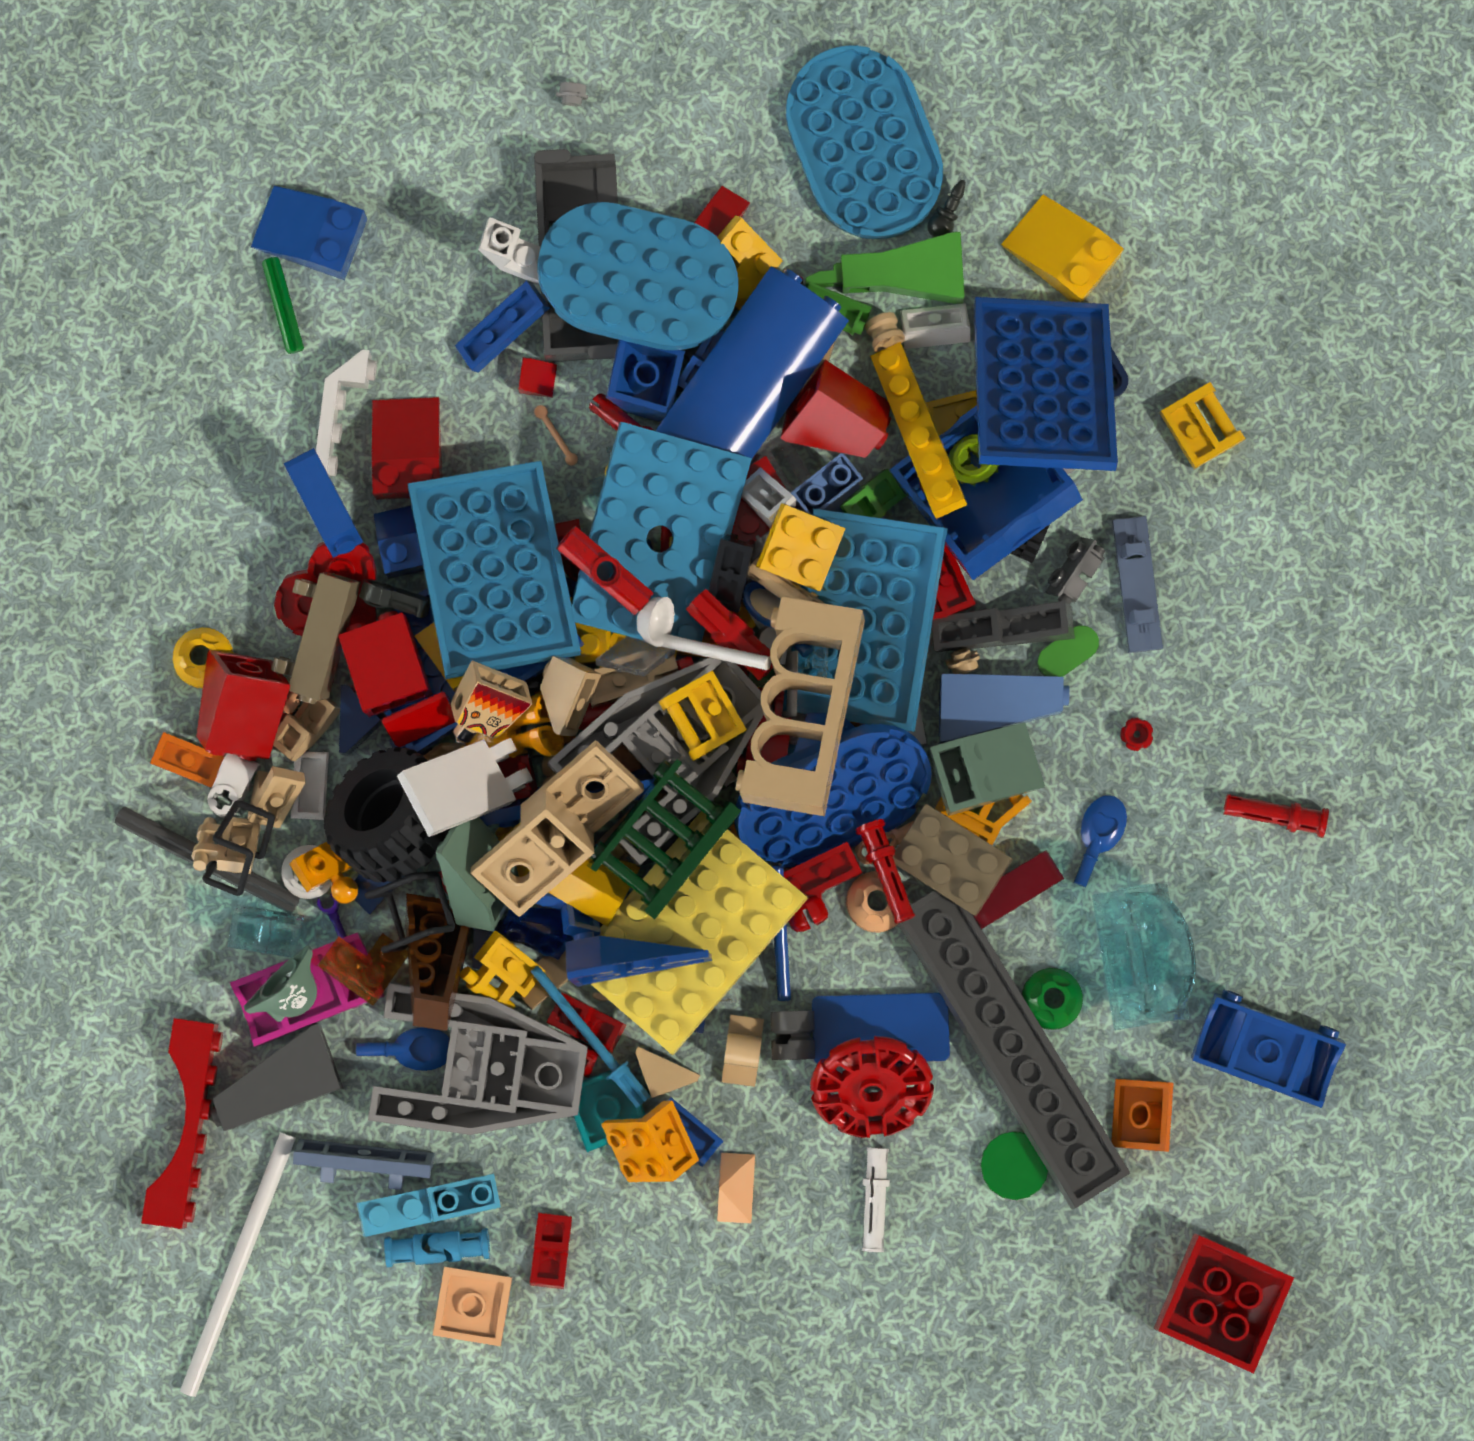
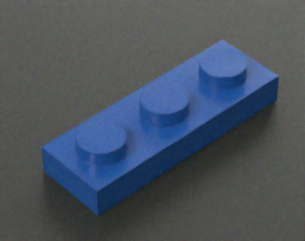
(502, 326)

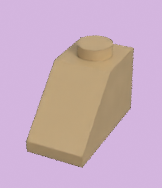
(567, 693)

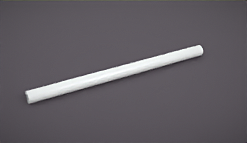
(237, 1264)

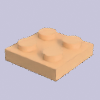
(472, 1306)

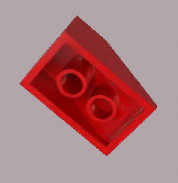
(404, 445)

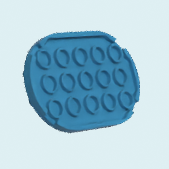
(864, 142)
(637, 276)

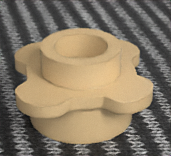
(963, 661)

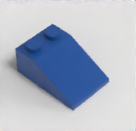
(310, 231)

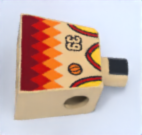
(487, 702)

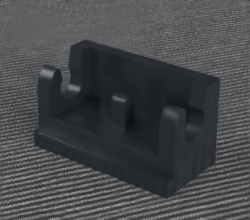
(731, 571)

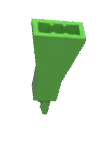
(919, 270)

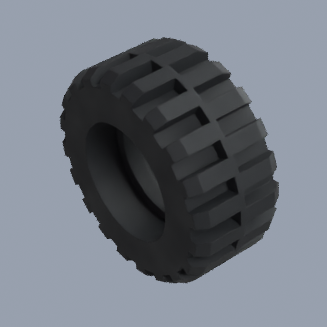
(358, 814)

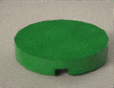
(1012, 1166)

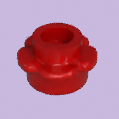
(1145, 730)

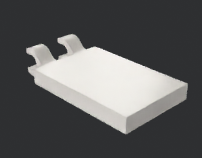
(462, 785)

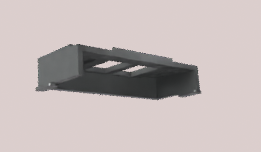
(561, 186)

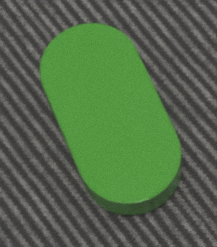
(1065, 655)

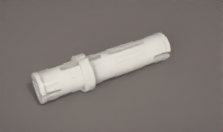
(875, 1199)

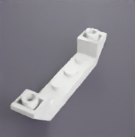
(509, 252)
(354, 374)

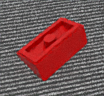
(419, 719)

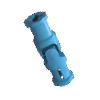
(443, 1247)

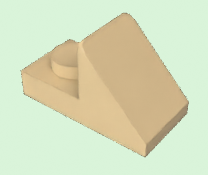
(275, 793)

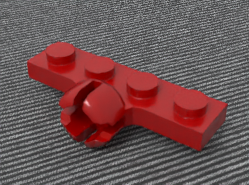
(818, 876)

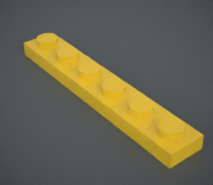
(918, 430)

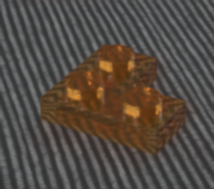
(363, 974)

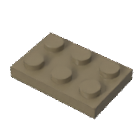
(951, 859)

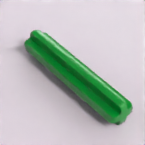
(282, 305)

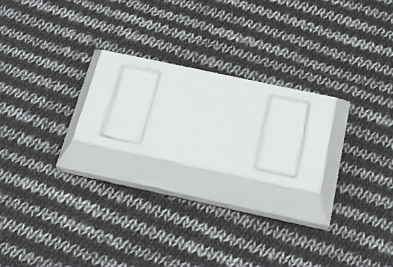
(312, 798)

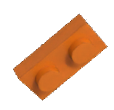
(186, 760)

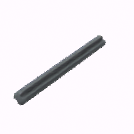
(183, 848)

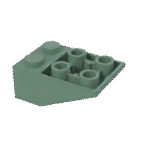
(985, 768)
(468, 898)

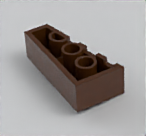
(433, 962)

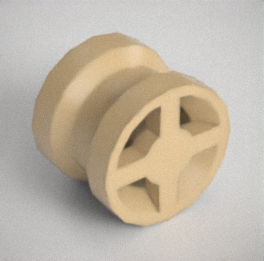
(884, 331)

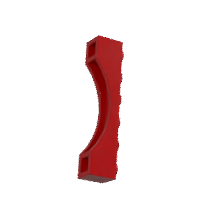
(170, 1196)

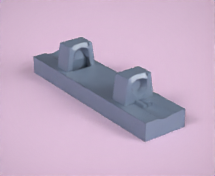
(1137, 585)
(363, 1158)

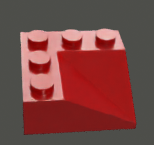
(1223, 1303)

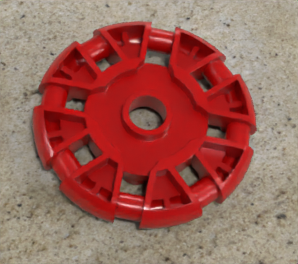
(872, 1071)

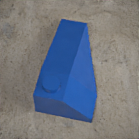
(605, 958)

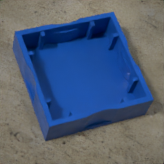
(998, 512)

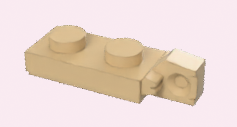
(615, 684)

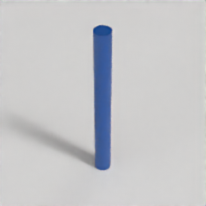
(782, 959)

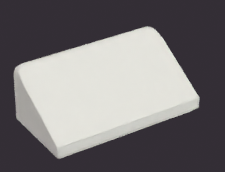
(935, 326)

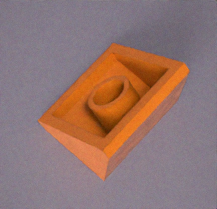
(1142, 1114)

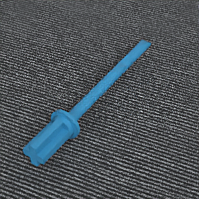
(620, 1073)

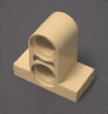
(742, 1050)

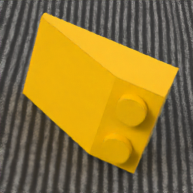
(1063, 248)

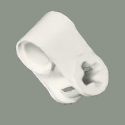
(232, 778)

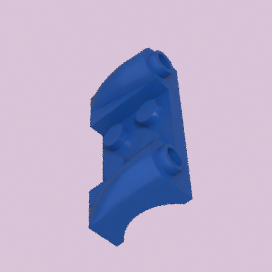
(1268, 1049)

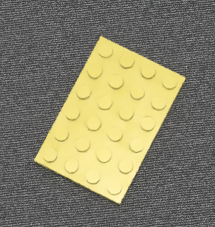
(725, 906)

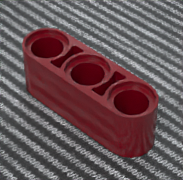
(1019, 887)

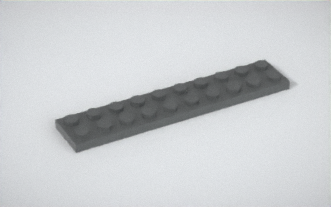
(1013, 1048)

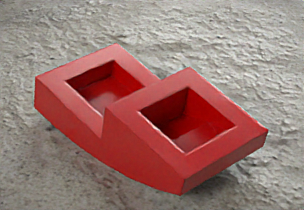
(603, 1026)
(550, 1251)

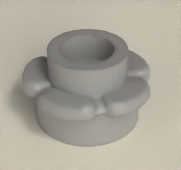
(572, 93)

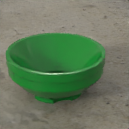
(1034, 992)

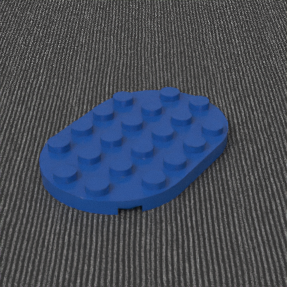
(875, 777)

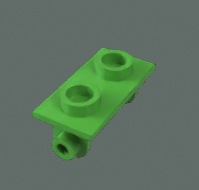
(853, 310)

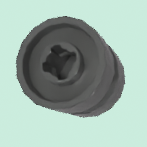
(792, 1035)

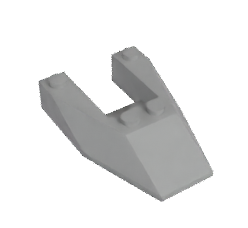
(653, 737)
(497, 1071)

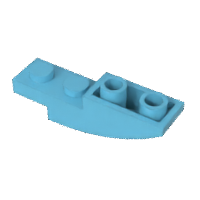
(428, 1205)

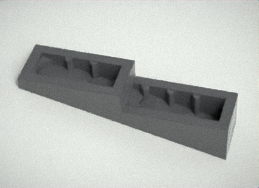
(1004, 627)

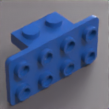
(913, 1018)

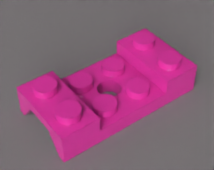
(330, 1000)

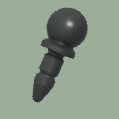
(942, 222)

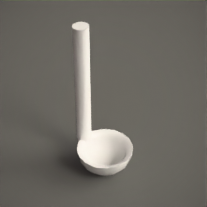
(655, 627)

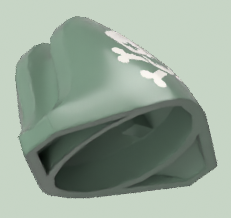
(288, 991)

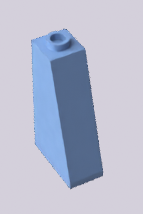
(990, 702)

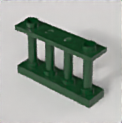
(696, 842)

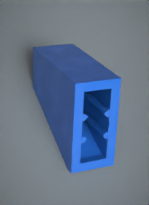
(323, 503)

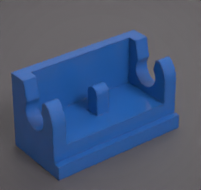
(702, 1138)

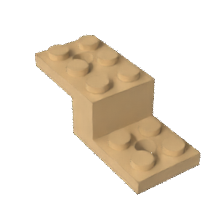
(557, 828)

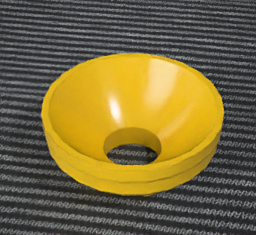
(183, 665)

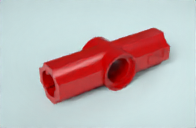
(588, 555)
(727, 628)

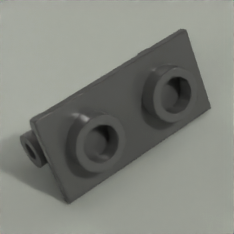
(1083, 557)

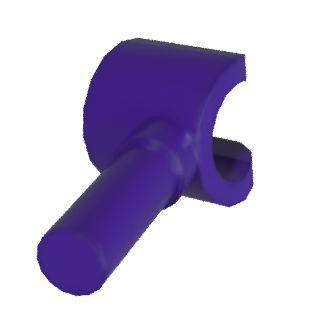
(333, 916)

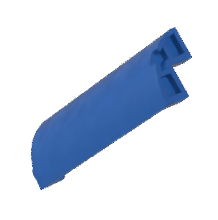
(756, 366)

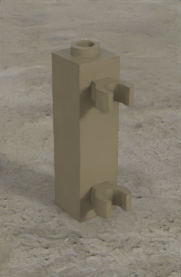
(320, 646)

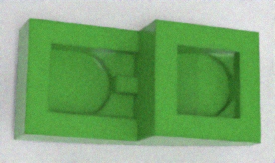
(874, 496)

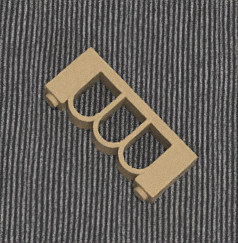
(815, 625)

